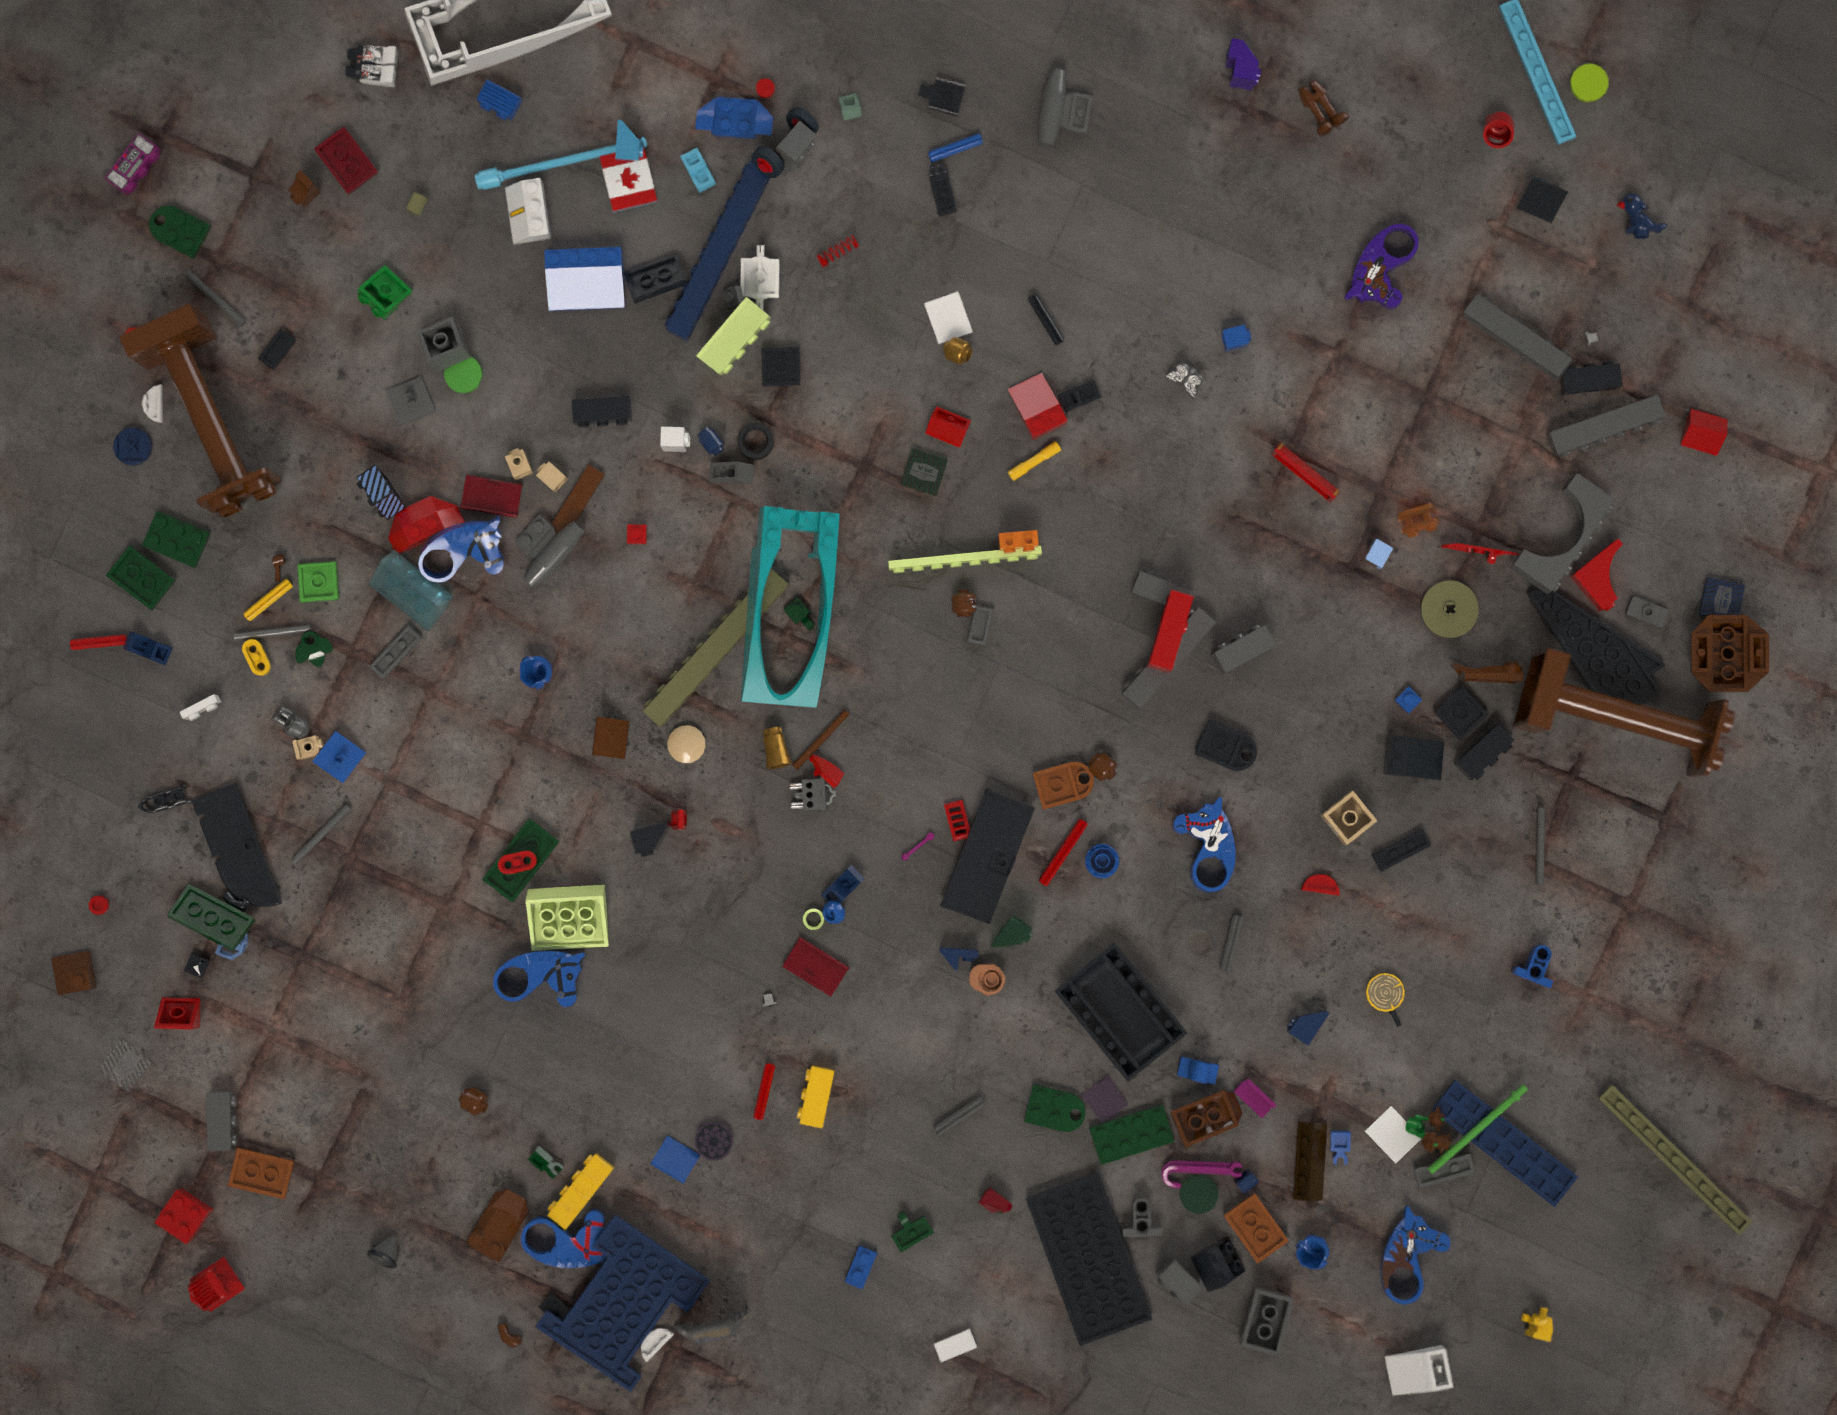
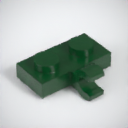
(911, 1232)

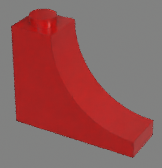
(1595, 580)

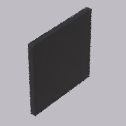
(1542, 199)

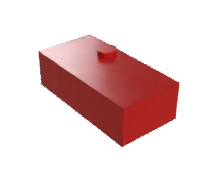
(1170, 631)

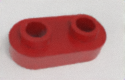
(517, 861)

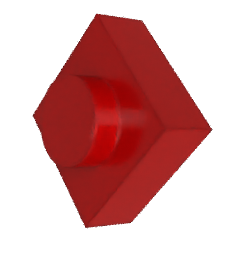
(636, 534)

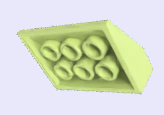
(734, 336)
(567, 917)

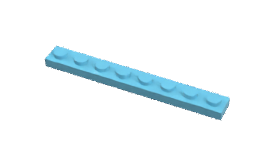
(1537, 71)

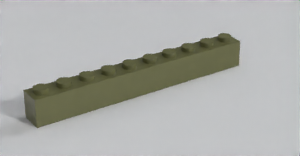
(709, 654)

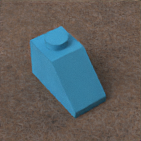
(627, 144)

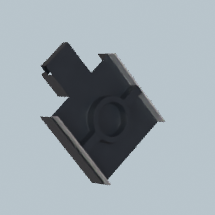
(944, 96)

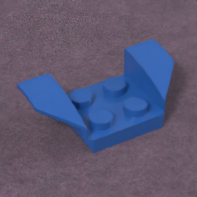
(734, 118)

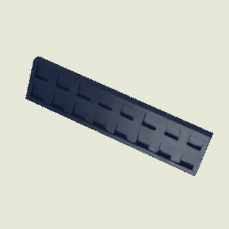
(1506, 1144)

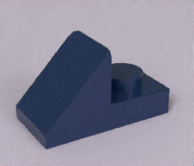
(953, 954)

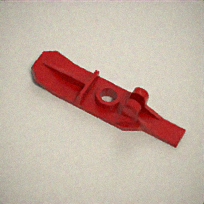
(1491, 553)

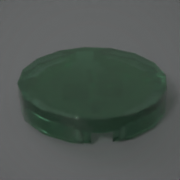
(1198, 1194)

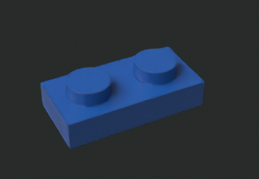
(860, 1267)

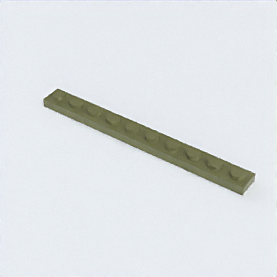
(1674, 1160)

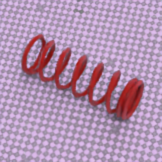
(823, 261)

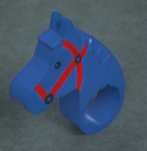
(570, 1249)

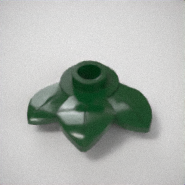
(313, 652)

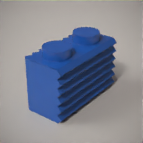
(499, 100)

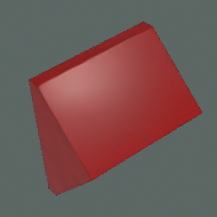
(1704, 432)
(178, 1013)

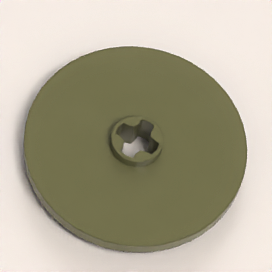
(1451, 624)

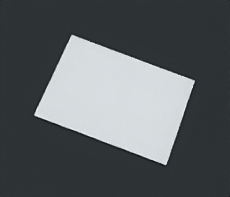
(948, 317)
(1391, 1136)

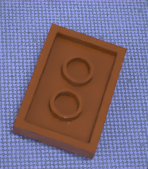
(261, 1173)
(1255, 1228)

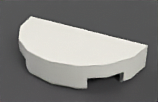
(153, 403)
(654, 1342)

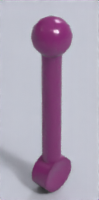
(930, 836)

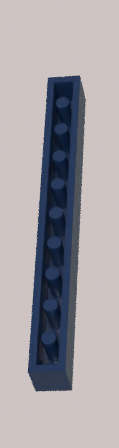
(718, 252)

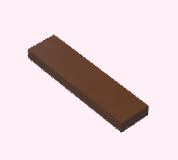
(578, 498)

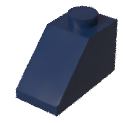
(1306, 1026)

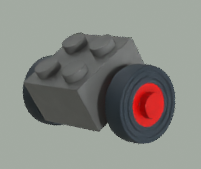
(792, 149)

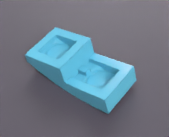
(698, 170)

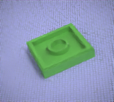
(318, 582)

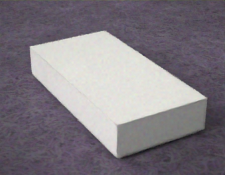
(955, 1345)

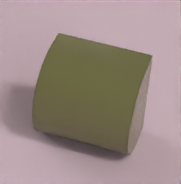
(416, 204)

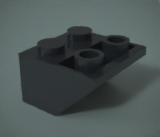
(1218, 1264)

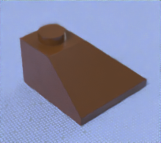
(73, 973)

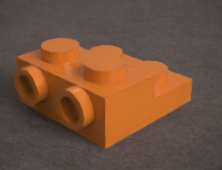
(1023, 540)

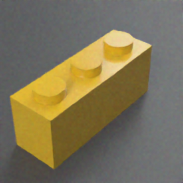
(816, 1096)

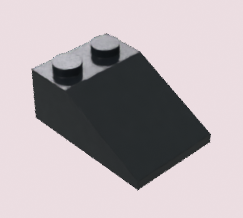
(1413, 757)

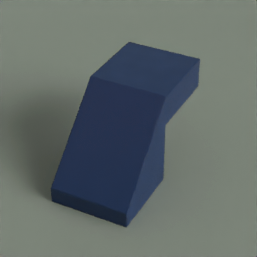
(147, 648)
(843, 885)

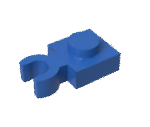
(1340, 1143)

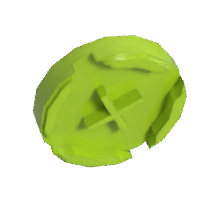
(1589, 82)

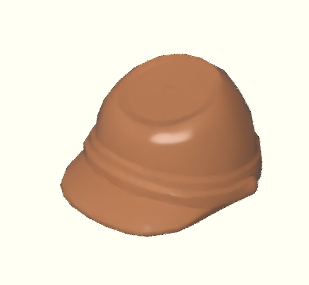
(987, 978)

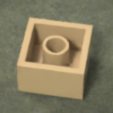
(1348, 818)

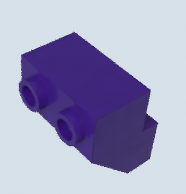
(1243, 64)

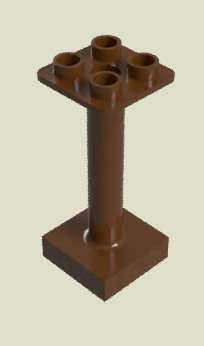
(170, 342)
(1547, 693)

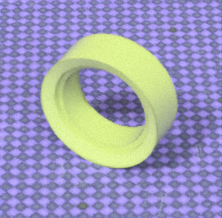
(805, 922)

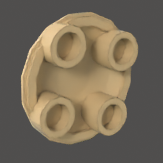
(686, 744)

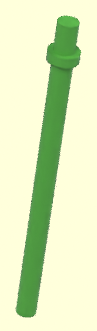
(1515, 1096)

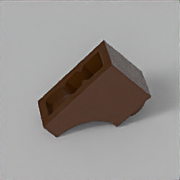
(303, 190)

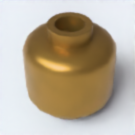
(957, 350)

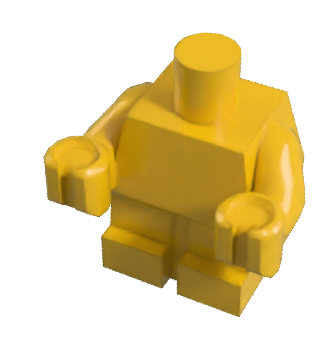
(1539, 1325)

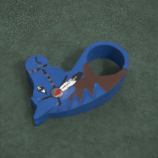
(1401, 1250)

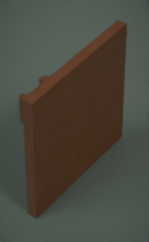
(610, 737)

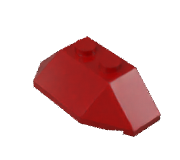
(421, 522)

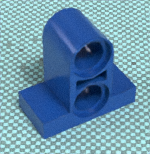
(1541, 965)
(1197, 1070)

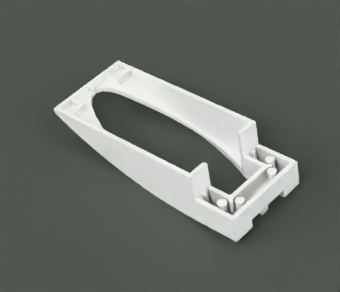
(459, 63)

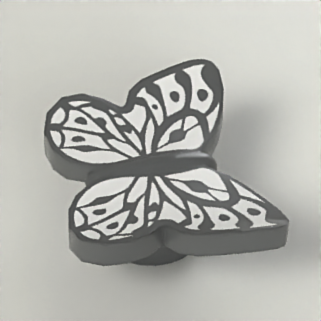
(1188, 377)

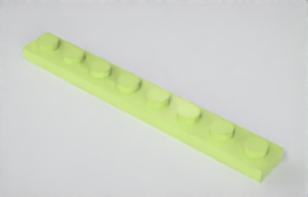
(956, 560)

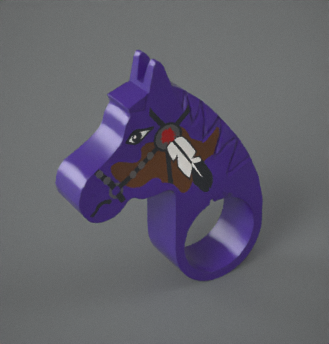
(1370, 276)

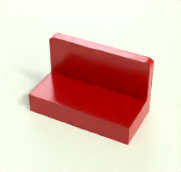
(947, 427)

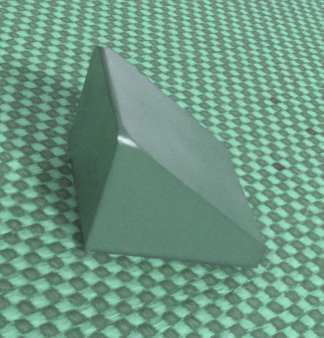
(850, 107)

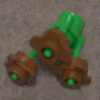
(1429, 1140)

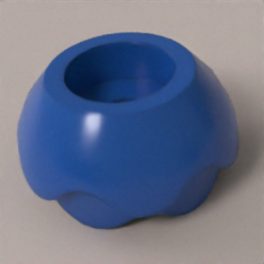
(833, 912)

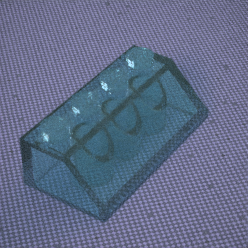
(410, 590)

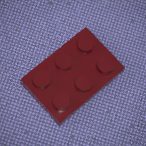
(346, 160)

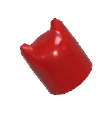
(1499, 127)

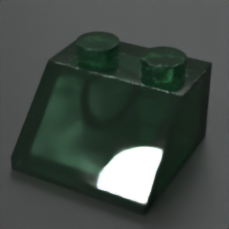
(1013, 933)

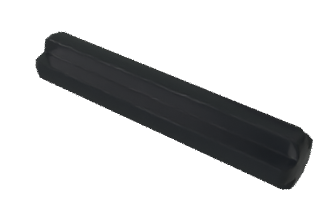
(1045, 319)

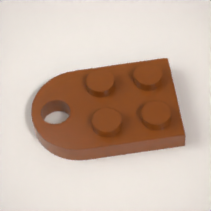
(1061, 784)

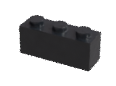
(1591, 378)
(601, 411)
(1484, 752)

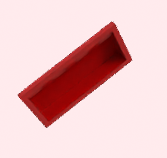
(1305, 472)

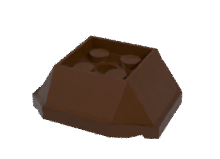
(1747, 649)

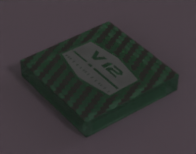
(924, 472)

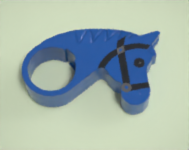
(463, 540)
(546, 966)

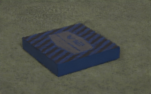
(1721, 597)

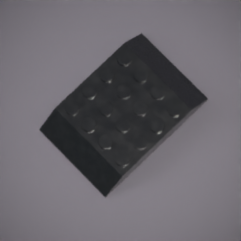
(1121, 1012)

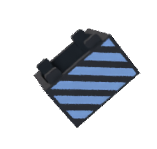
(380, 492)

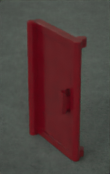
(483, 496)
(817, 966)

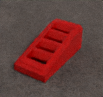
(964, 818)
(679, 819)

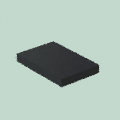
(655, 278)

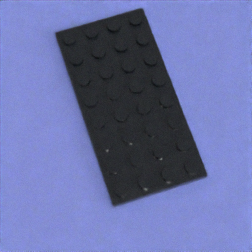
(1089, 1259)

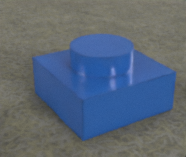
(1408, 700)

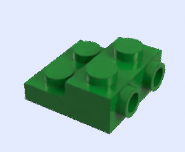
(383, 292)

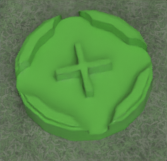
(464, 376)

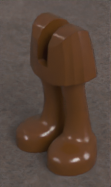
(1311, 101)

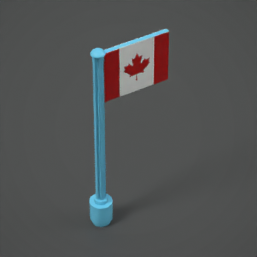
(627, 181)

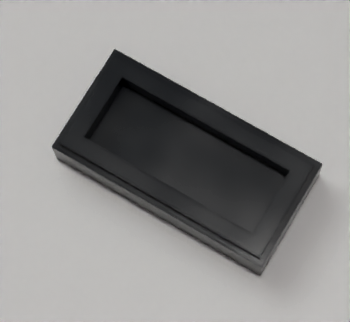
(277, 349)

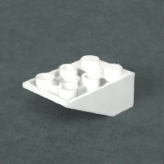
(1419, 1371)

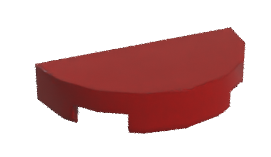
(1321, 884)

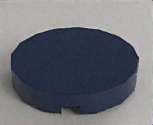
(132, 446)

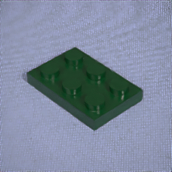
(176, 539)
(140, 578)

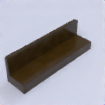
(1310, 1161)

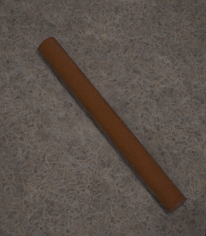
(820, 740)

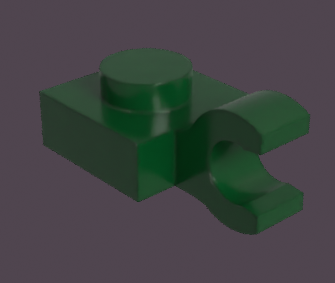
(798, 612)
(542, 1161)

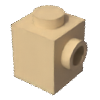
(518, 463)

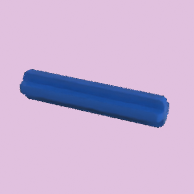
(955, 147)

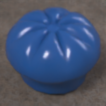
(1102, 861)

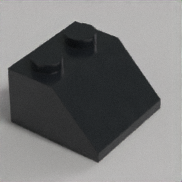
(649, 838)

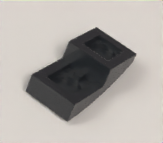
(1080, 396)

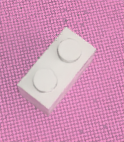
(674, 439)

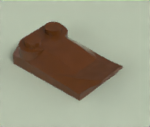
(1507, 673)
(1206, 1117)
(499, 1224)

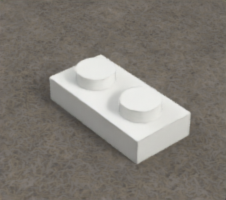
(193, 712)

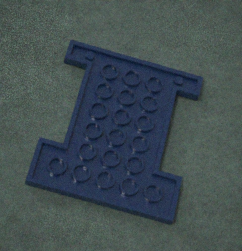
(623, 1301)

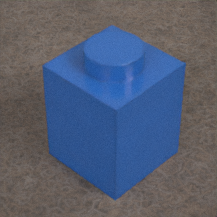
(1235, 337)

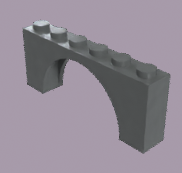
(1591, 506)

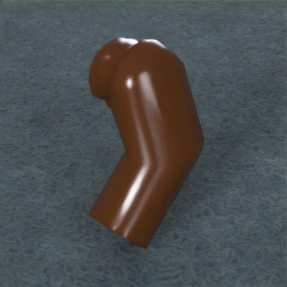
(506, 1337)

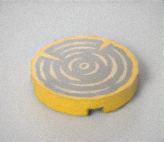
(1385, 992)

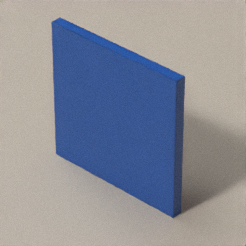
(339, 756)
(675, 1159)

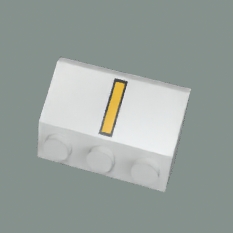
(528, 211)

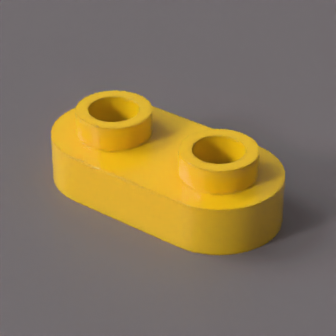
(257, 657)

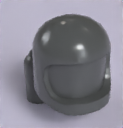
(293, 725)

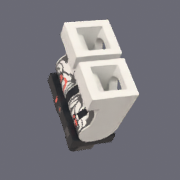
(373, 65)

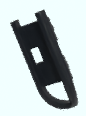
(160, 800)

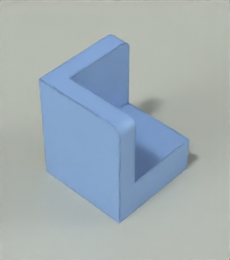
(1379, 553)

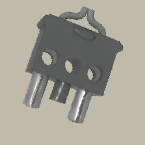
(819, 797)

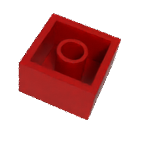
(183, 1216)

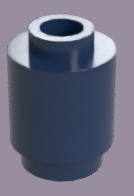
(711, 441)

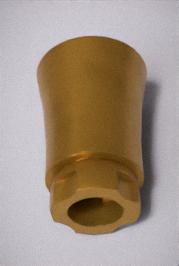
(775, 749)

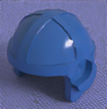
(535, 671)
(1312, 1252)

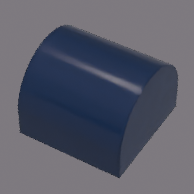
(1246, 1181)

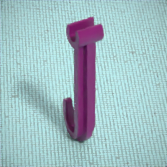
(1198, 1167)

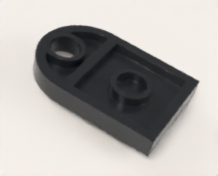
(1224, 746)

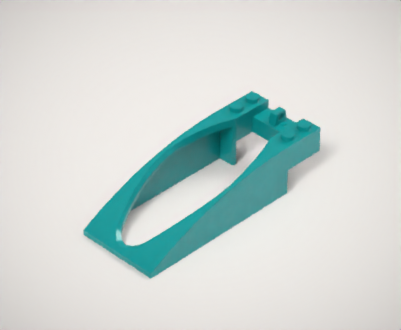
(770, 524)

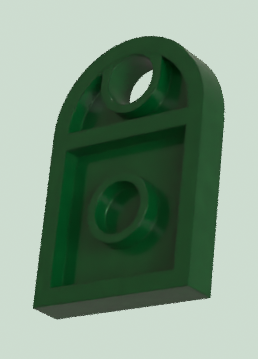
(179, 231)
(1052, 1109)

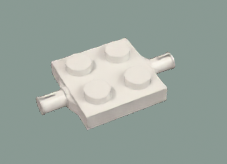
(760, 277)

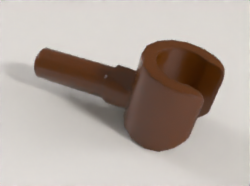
(277, 561)

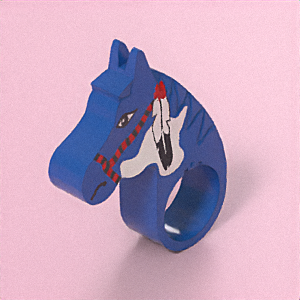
(1217, 840)

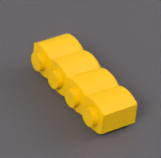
(580, 1191)

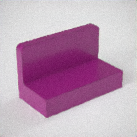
(1254, 1097)

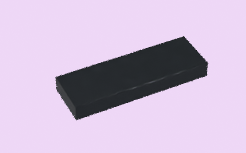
(1401, 850)

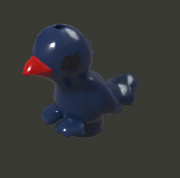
(1640, 223)

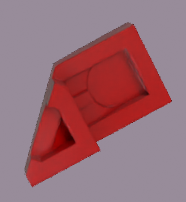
(827, 770)

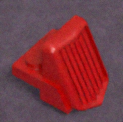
(214, 1286)

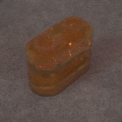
(1411, 529)

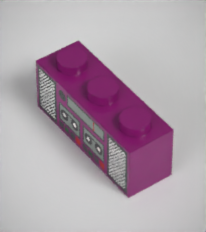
(133, 164)

